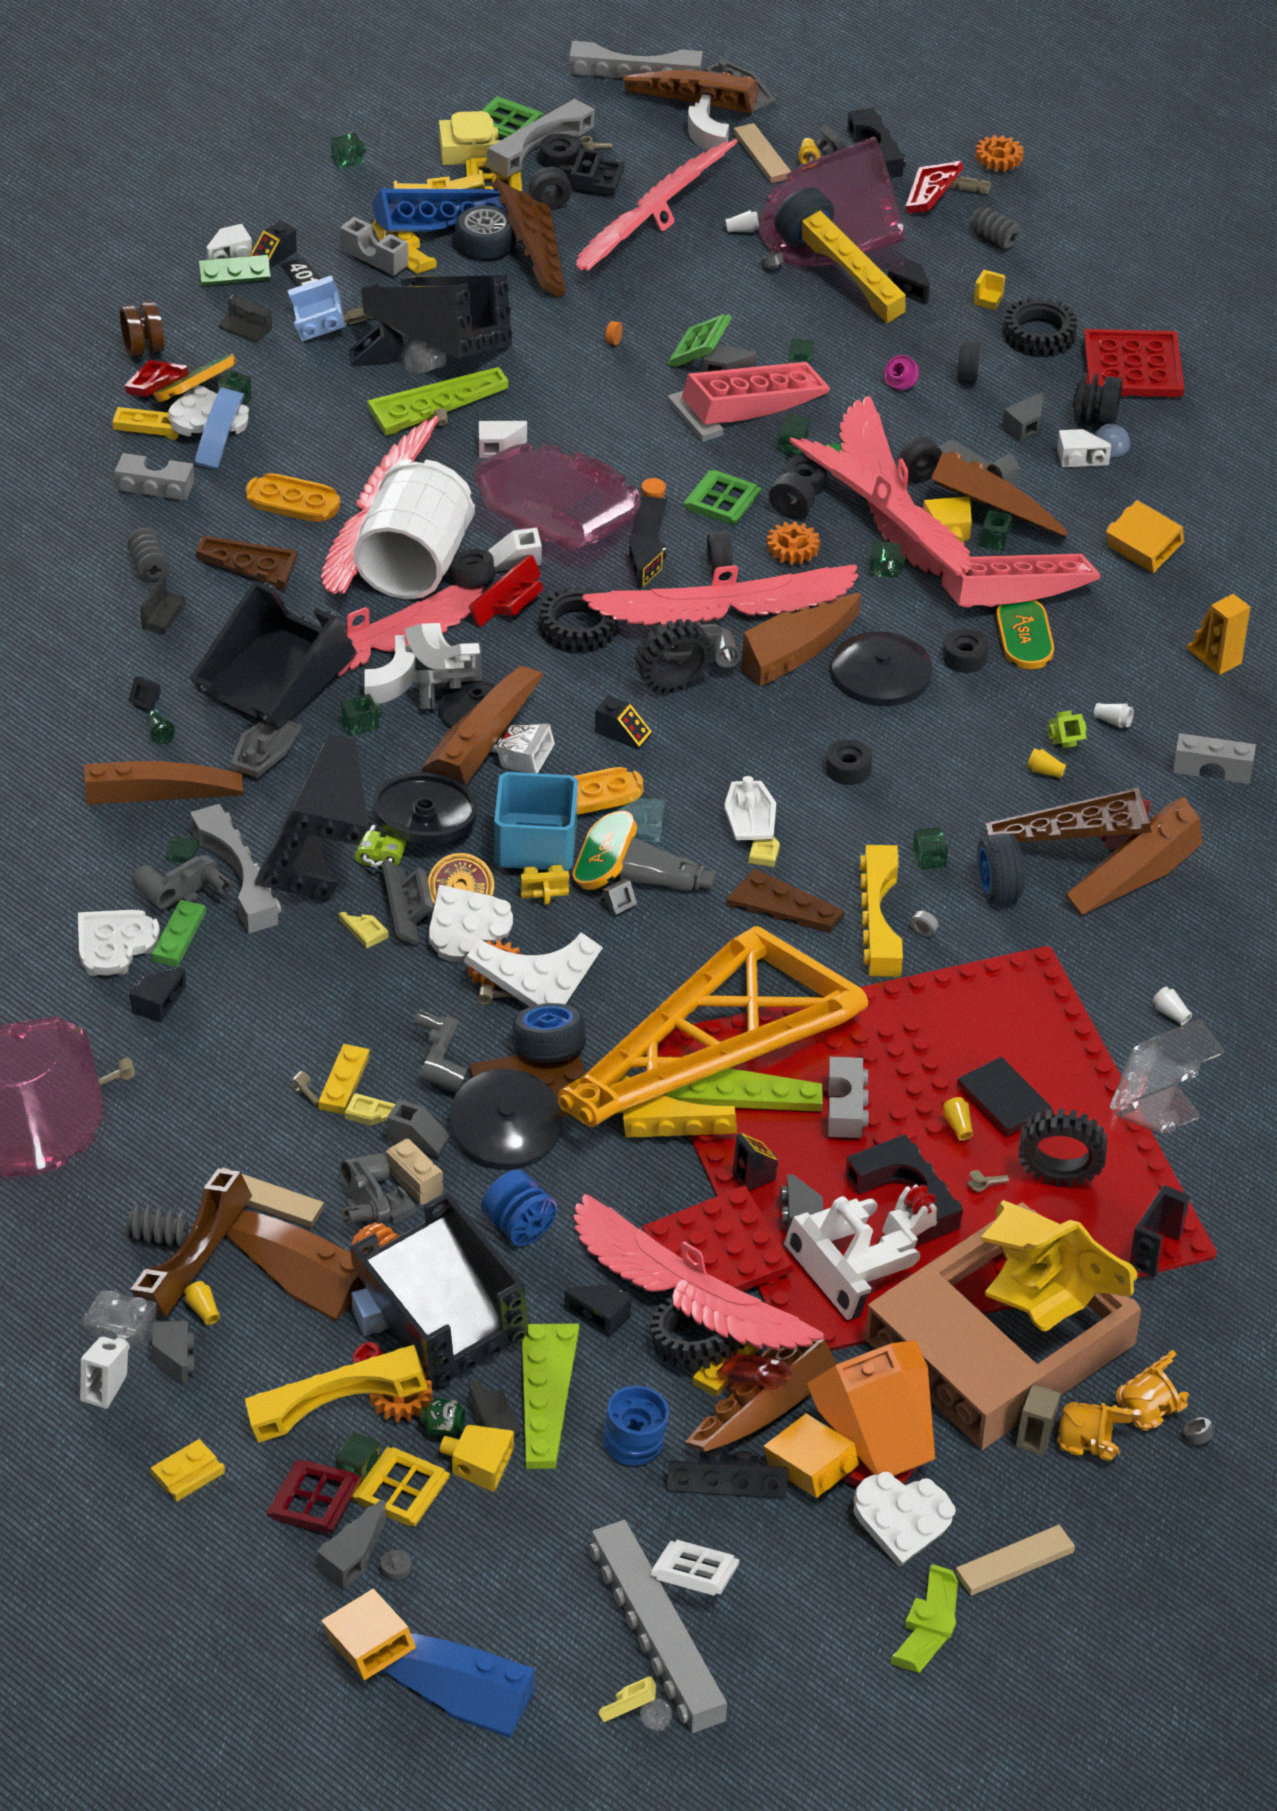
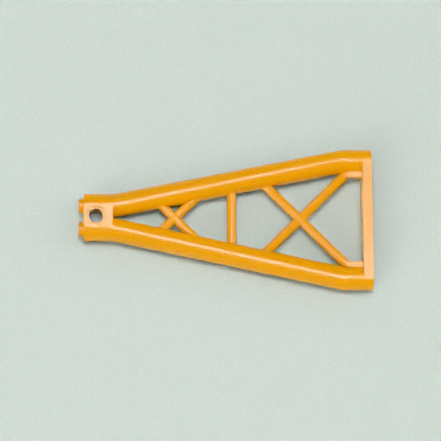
(599, 1096)

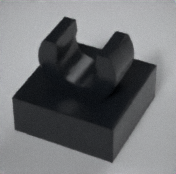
(144, 693)

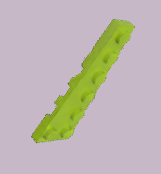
(418, 404)
(751, 1090)
(547, 1374)

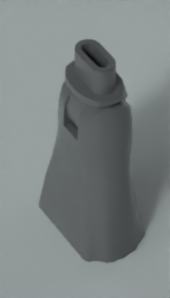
(655, 866)

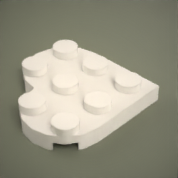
(192, 411)
(465, 917)
(113, 938)
(902, 1516)

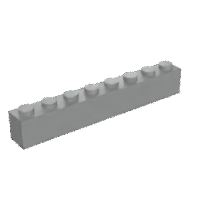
(658, 1627)

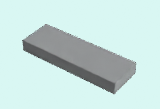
(703, 431)

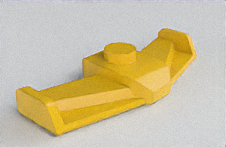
(445, 183)
(417, 261)

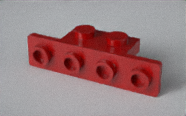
(509, 592)

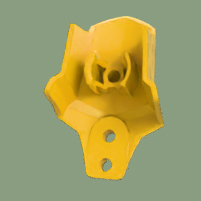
(1052, 1266)

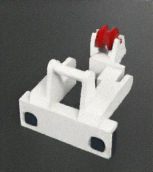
(846, 1276)

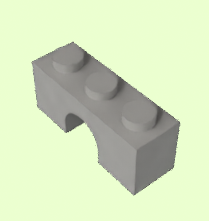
(358, 241)
(171, 482)
(1232, 756)
(846, 1113)

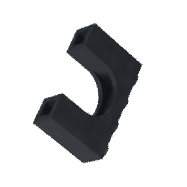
(901, 1162)

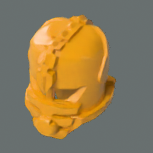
(1152, 1394)
(1092, 1427)

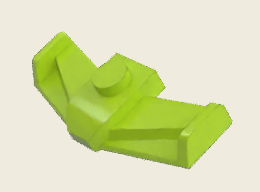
(931, 1621)

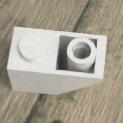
(230, 243)
(500, 435)
(1082, 449)
(515, 548)

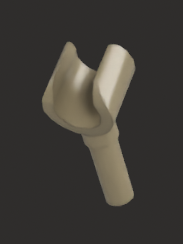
(587, 143)
(442, 415)
(487, 994)
(125, 1072)
(301, 1083)
(980, 1182)

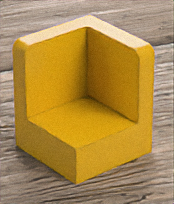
(989, 289)

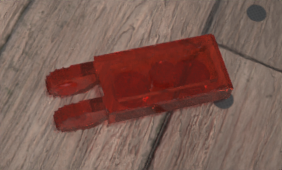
(754, 1371)

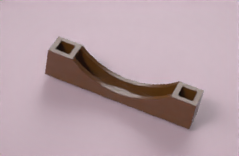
(220, 1205)

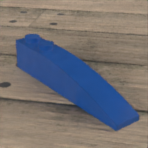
(427, 208)
(466, 1682)

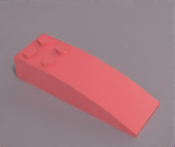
(751, 391)
(1017, 578)

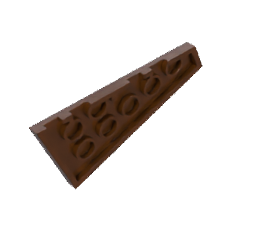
(535, 228)
(1099, 816)

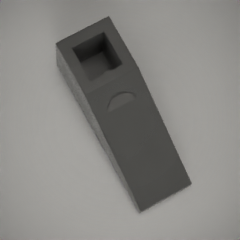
(350, 1551)

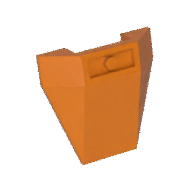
(880, 1406)

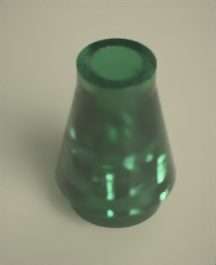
(160, 728)

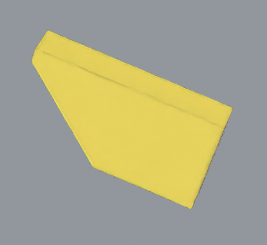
(764, 852)
(364, 929)
(368, 1110)
(630, 1698)

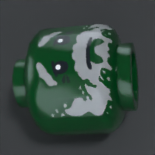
(443, 1417)

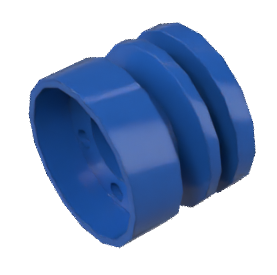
(519, 1207)
(635, 1425)

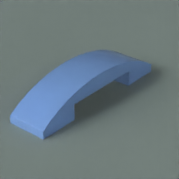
(218, 428)

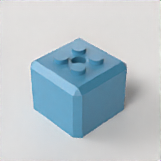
(535, 820)

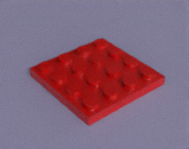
(1143, 358)
(731, 1237)

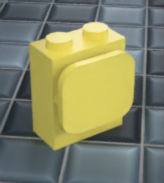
(466, 137)

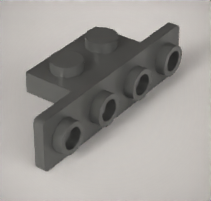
(408, 899)

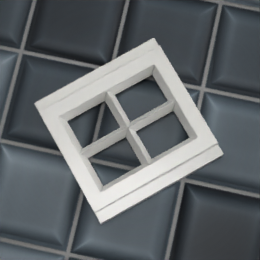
(671, 1558)

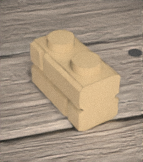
(414, 1171)

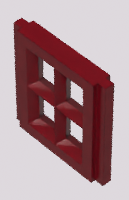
(337, 1506)

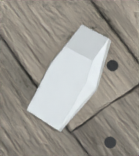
(750, 810)

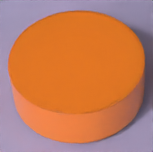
(613, 333)
(653, 488)

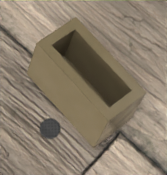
(1038, 1419)

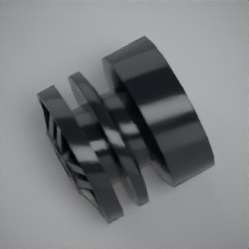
(1097, 399)

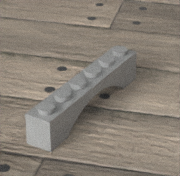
(594, 60)
(508, 154)
(216, 834)

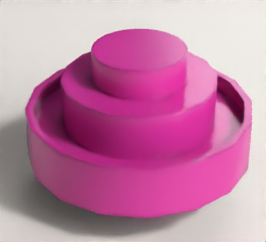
(901, 372)

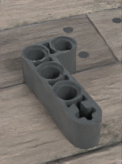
(1004, 467)

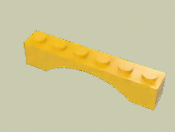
(879, 290)
(884, 946)
(279, 1409)

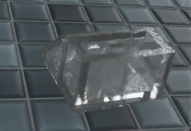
(121, 1317)

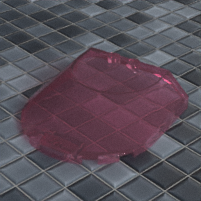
(862, 200)
(562, 495)
(46, 1095)

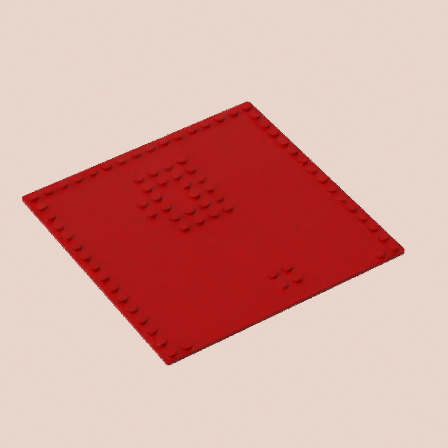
(916, 1045)

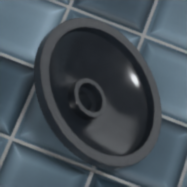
(459, 701)

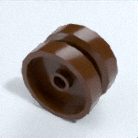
(141, 328)

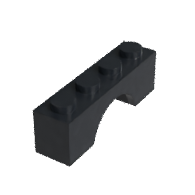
(866, 125)

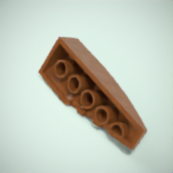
(688, 85)
(985, 487)
(795, 638)
(478, 731)
(157, 781)
(1141, 858)
(300, 1261)
(756, 1406)

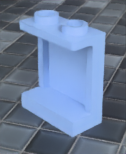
(317, 308)

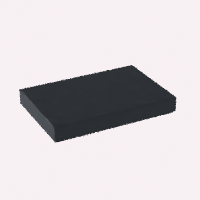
(1003, 1095)

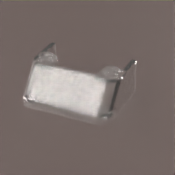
(1150, 1080)

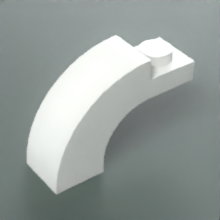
(704, 130)
(434, 651)
(394, 678)

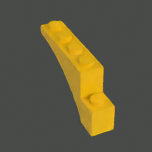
(675, 1118)

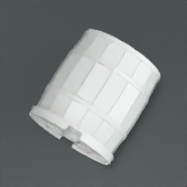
(413, 529)

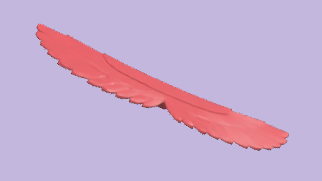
(652, 203)
(867, 442)
(884, 495)
(340, 561)
(710, 602)
(443, 607)
(711, 1301)

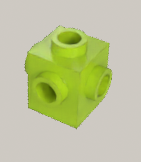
(1074, 726)

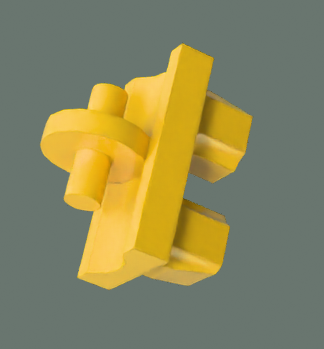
(546, 884)

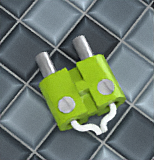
(377, 848)

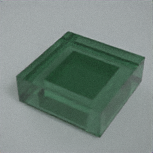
(801, 350)
(182, 849)

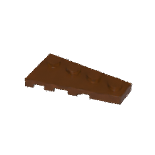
(249, 559)
(784, 902)

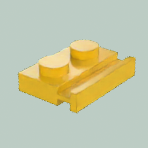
(187, 1470)

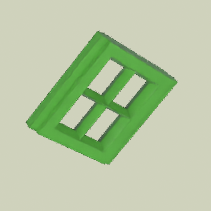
(514, 109)
(699, 335)
(740, 506)

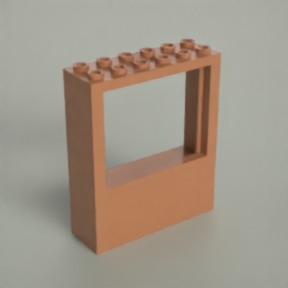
(972, 1366)

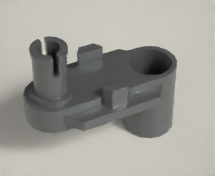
(724, 643)
(428, 678)
(181, 882)
(436, 1068)
(361, 1181)

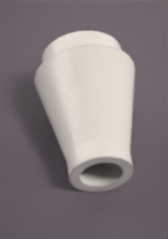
(743, 223)
(1115, 714)
(1171, 1005)

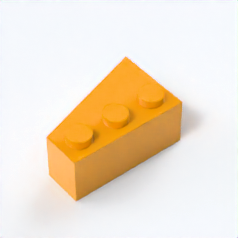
(1222, 634)

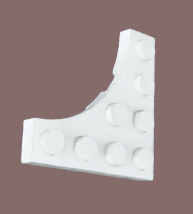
(536, 977)

